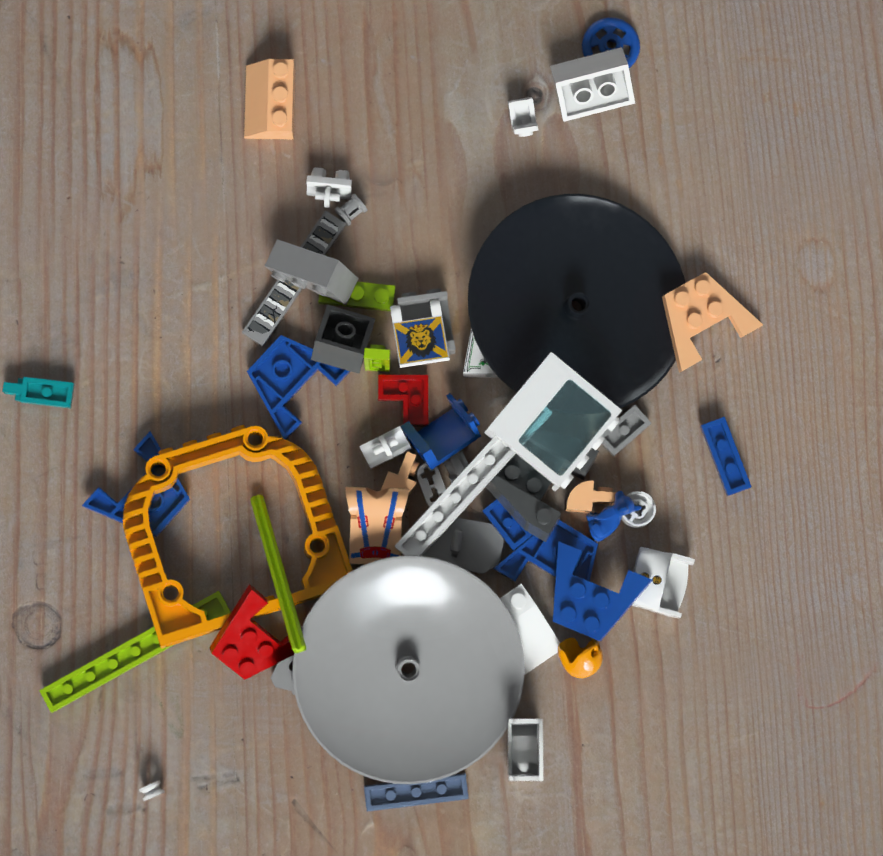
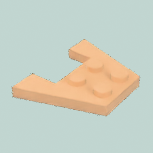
(697, 307)

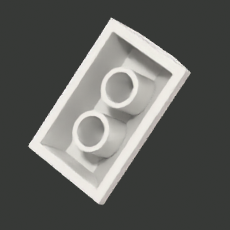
(592, 84)

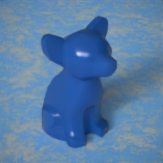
(606, 522)

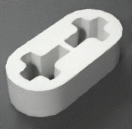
(424, 484)

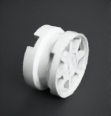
(643, 516)

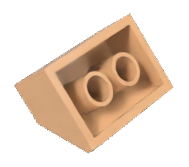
(270, 99)

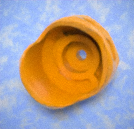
(580, 661)

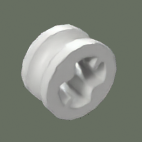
(151, 790)

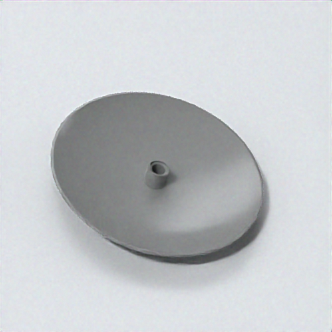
(419, 721)

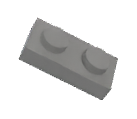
(629, 427)

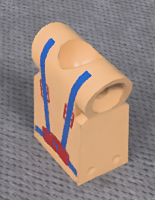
(375, 522)

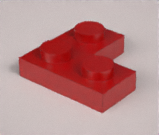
(410, 390)

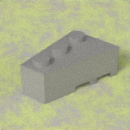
(311, 271)

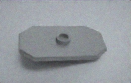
(469, 545)

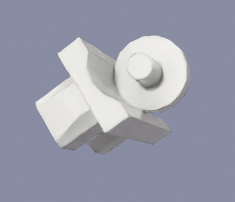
(329, 188)
(385, 447)

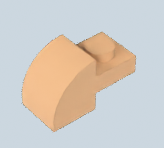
(401, 480)
(583, 496)

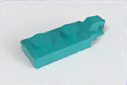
(41, 392)

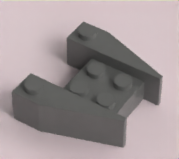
(521, 493)

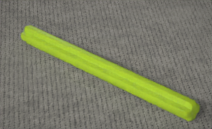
(278, 574)

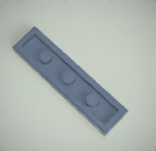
(404, 795)

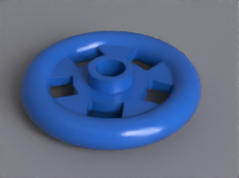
(609, 25)

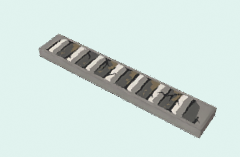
(285, 293)

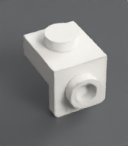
(522, 116)

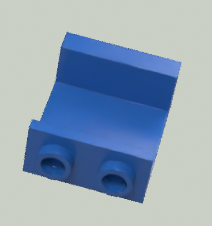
(445, 434)

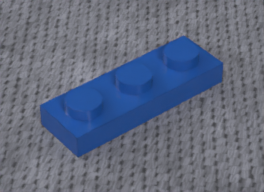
(725, 456)

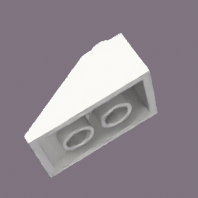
(534, 631)

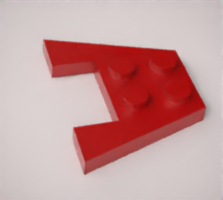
(245, 643)

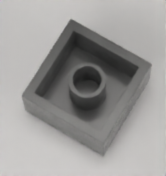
(342, 339)

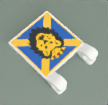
(420, 339)

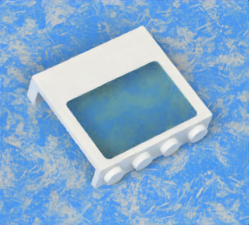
(555, 421)

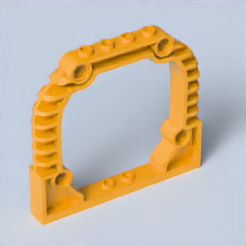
(178, 620)

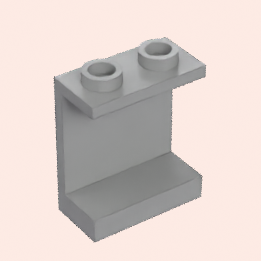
(418, 306)

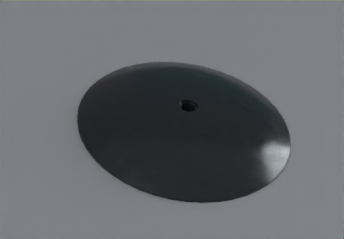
(582, 253)

